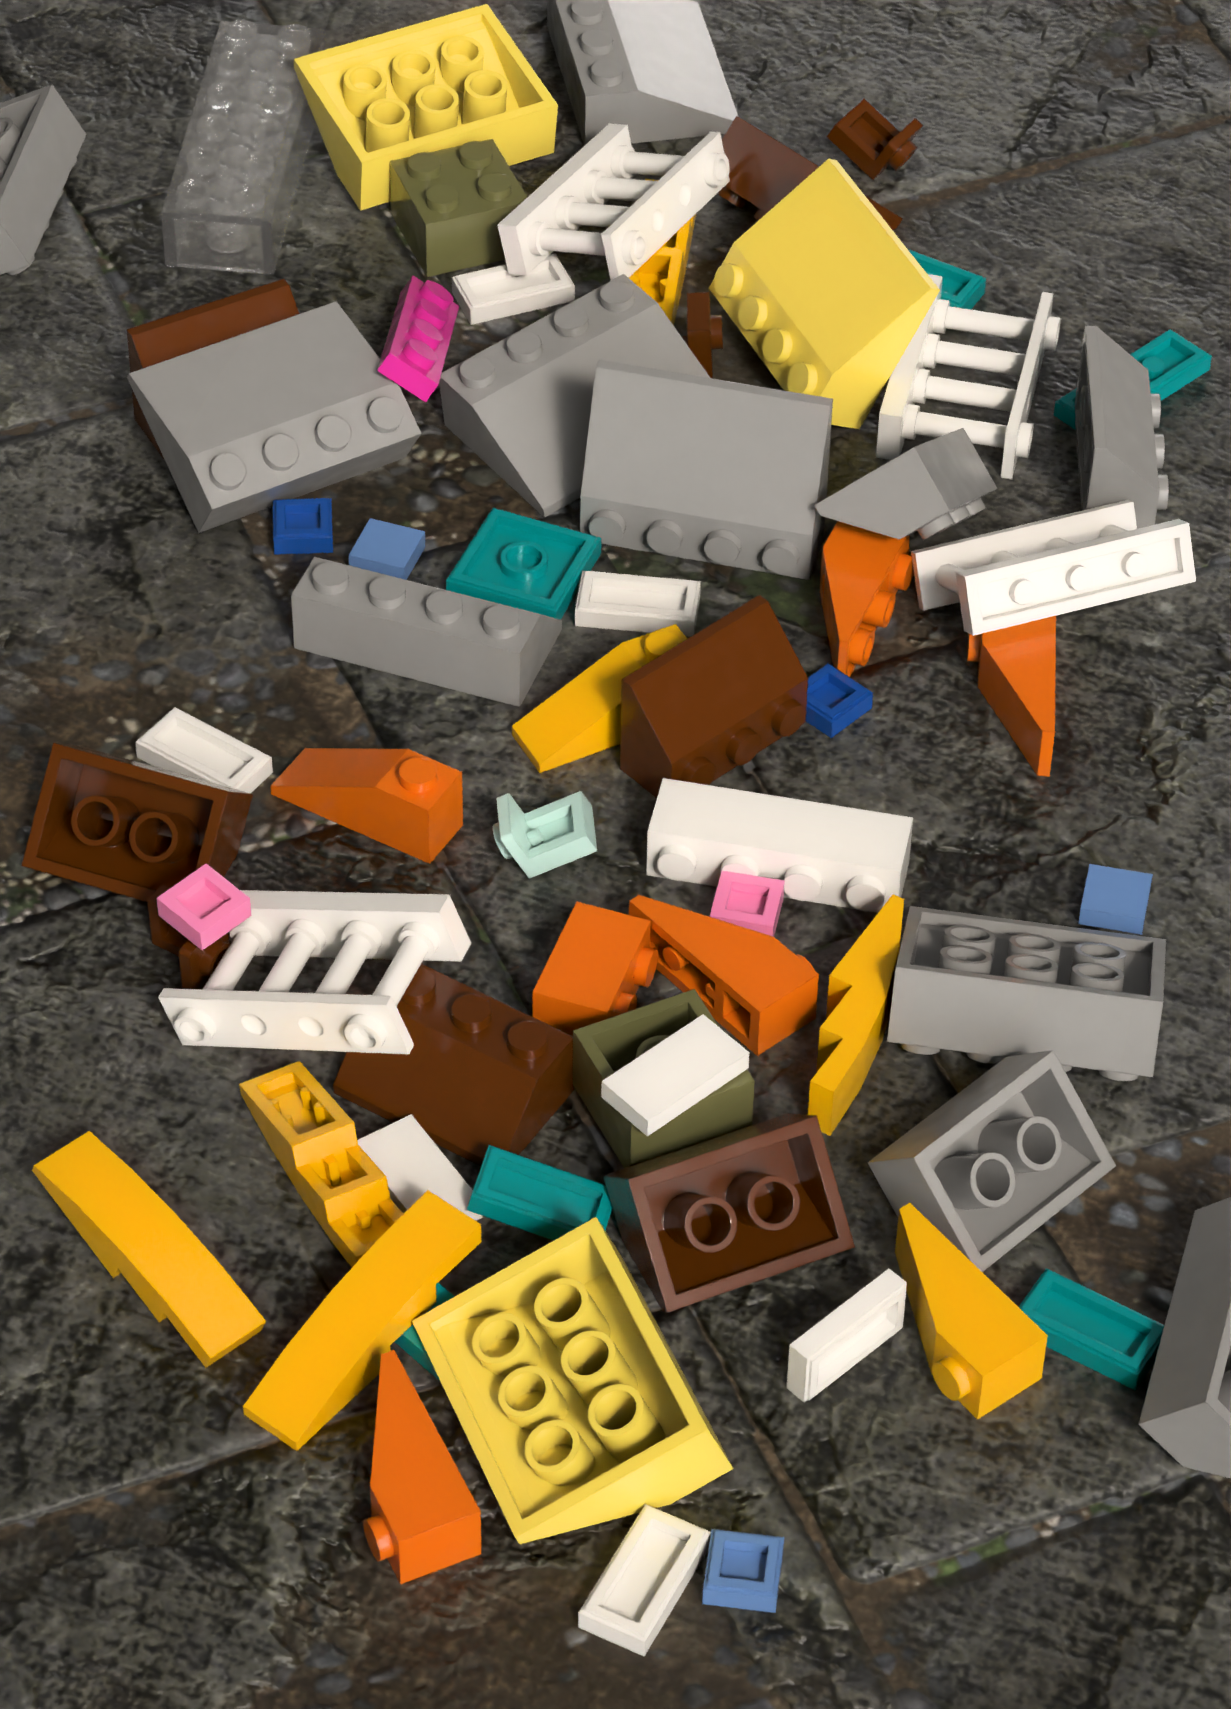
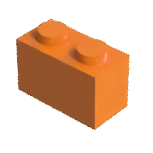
(594, 969)

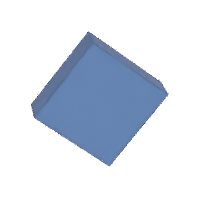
(387, 549)
(1115, 899)
(743, 1570)

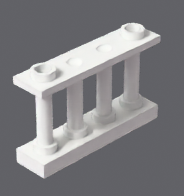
(605, 172)
(913, 384)
(1053, 566)
(321, 926)

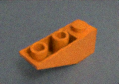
(859, 589)

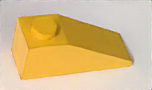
(587, 710)
(971, 1332)

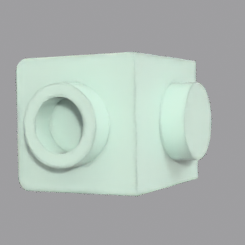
(545, 835)

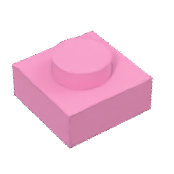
(748, 901)
(204, 906)

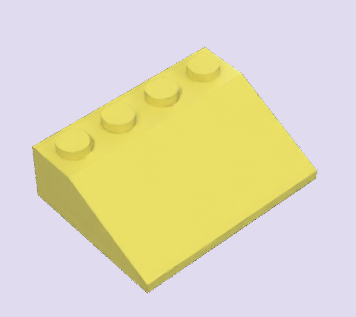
(425, 93)
(826, 293)
(570, 1390)

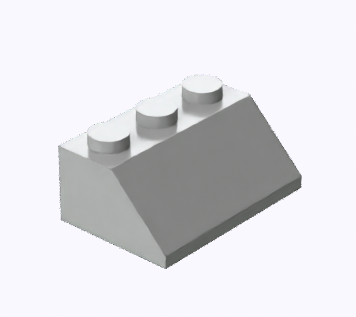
(1116, 430)
(917, 491)
(997, 1157)

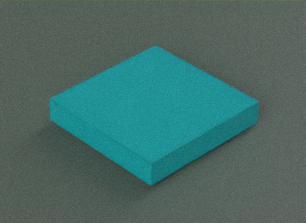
(524, 563)

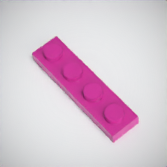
(419, 337)

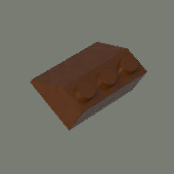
(768, 171)
(203, 327)
(712, 700)
(130, 823)
(474, 1069)
(730, 1210)

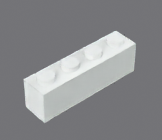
(815, 847)

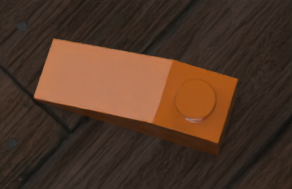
(1019, 684)
(380, 794)
(740, 974)
(418, 1497)

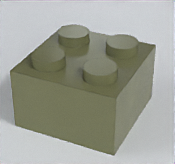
(452, 205)
(615, 1042)

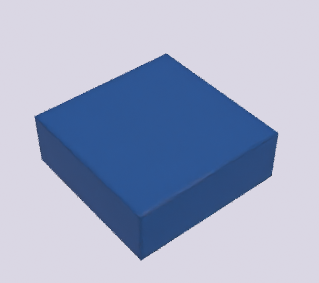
(302, 526)
(835, 700)

